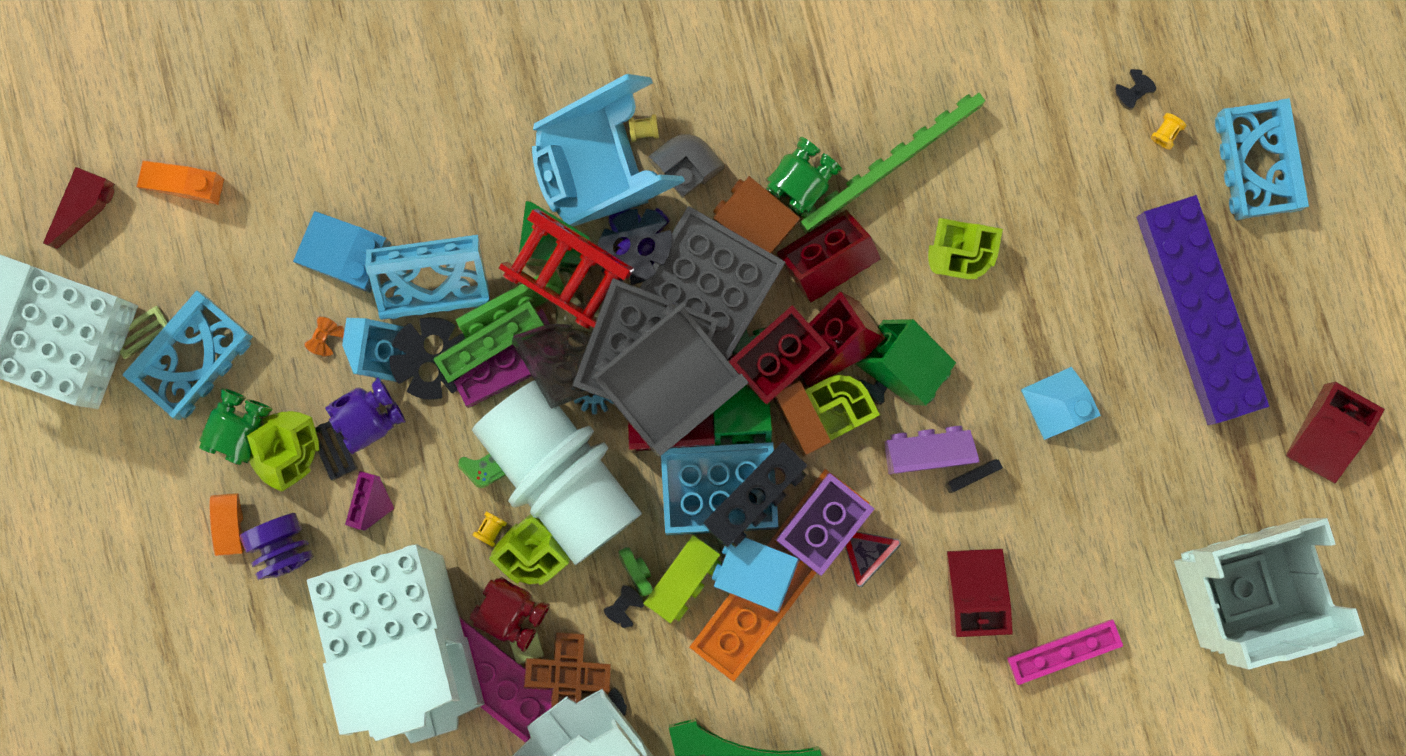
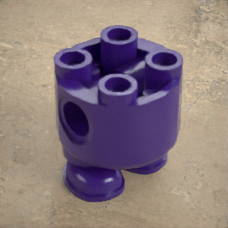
(360, 418)

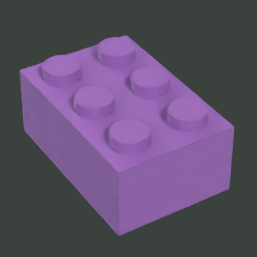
(824, 524)

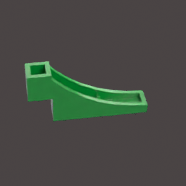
(694, 740)

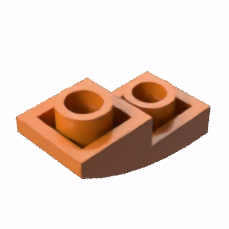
(225, 524)

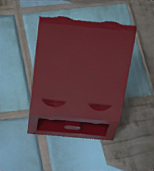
(1334, 431)
(978, 593)

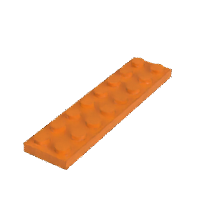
(743, 626)

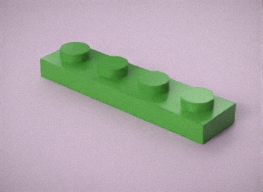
(501, 305)
(487, 341)

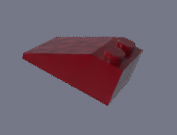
(849, 334)

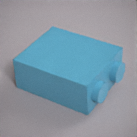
(756, 573)

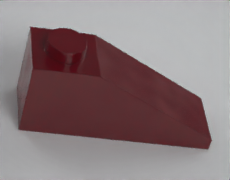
(81, 202)

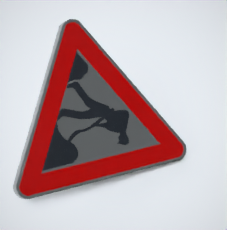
(868, 554)

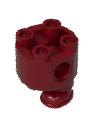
(505, 612)

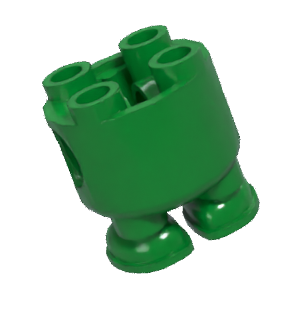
(800, 179)
(228, 428)

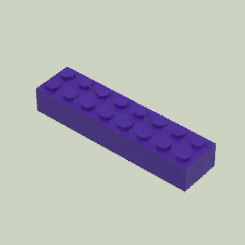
(1202, 310)

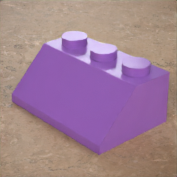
(930, 450)

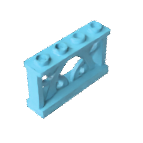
(1287, 147)
(418, 300)
(149, 360)

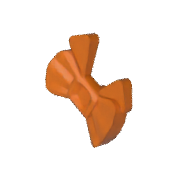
(317, 343)

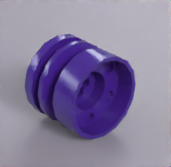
(276, 546)

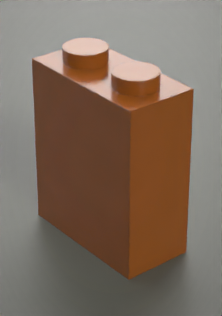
(756, 215)
(801, 418)

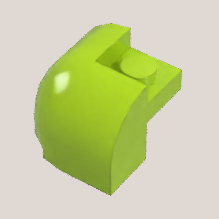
(964, 249)
(841, 404)
(283, 448)
(529, 553)

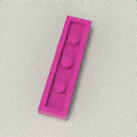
(1065, 651)

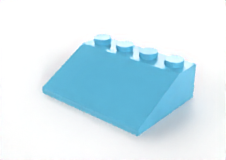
(703, 478)

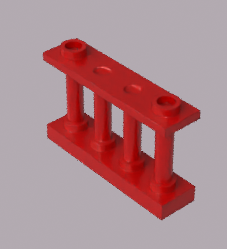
(566, 241)

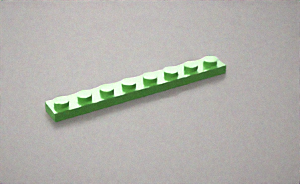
(900, 155)

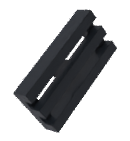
(324, 457)
(973, 475)

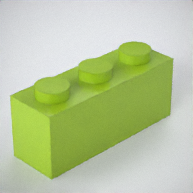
(683, 580)

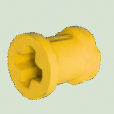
(1168, 131)
(489, 529)

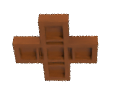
(567, 673)

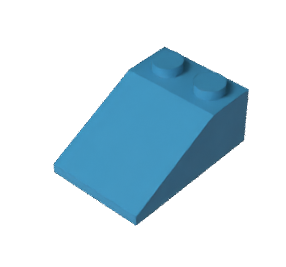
(338, 250)

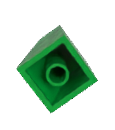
(547, 243)
(908, 362)
(742, 420)

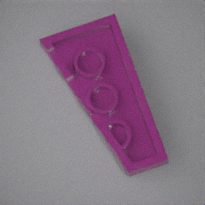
(494, 374)

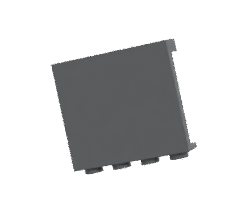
(668, 378)

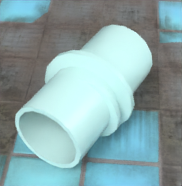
(556, 472)

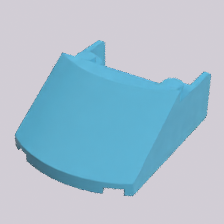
(587, 157)

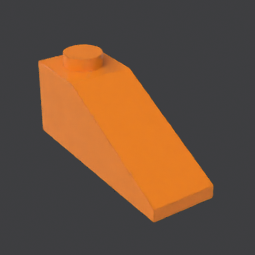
(181, 181)

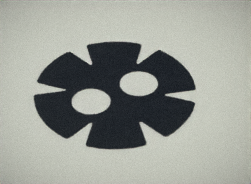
(628, 227)
(412, 344)

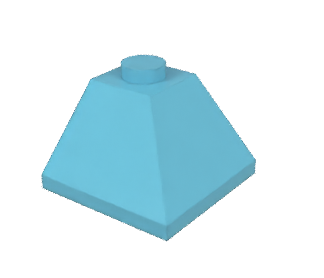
(370, 346)
(1060, 403)

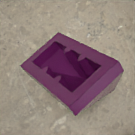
(369, 502)

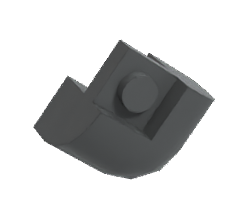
(687, 157)

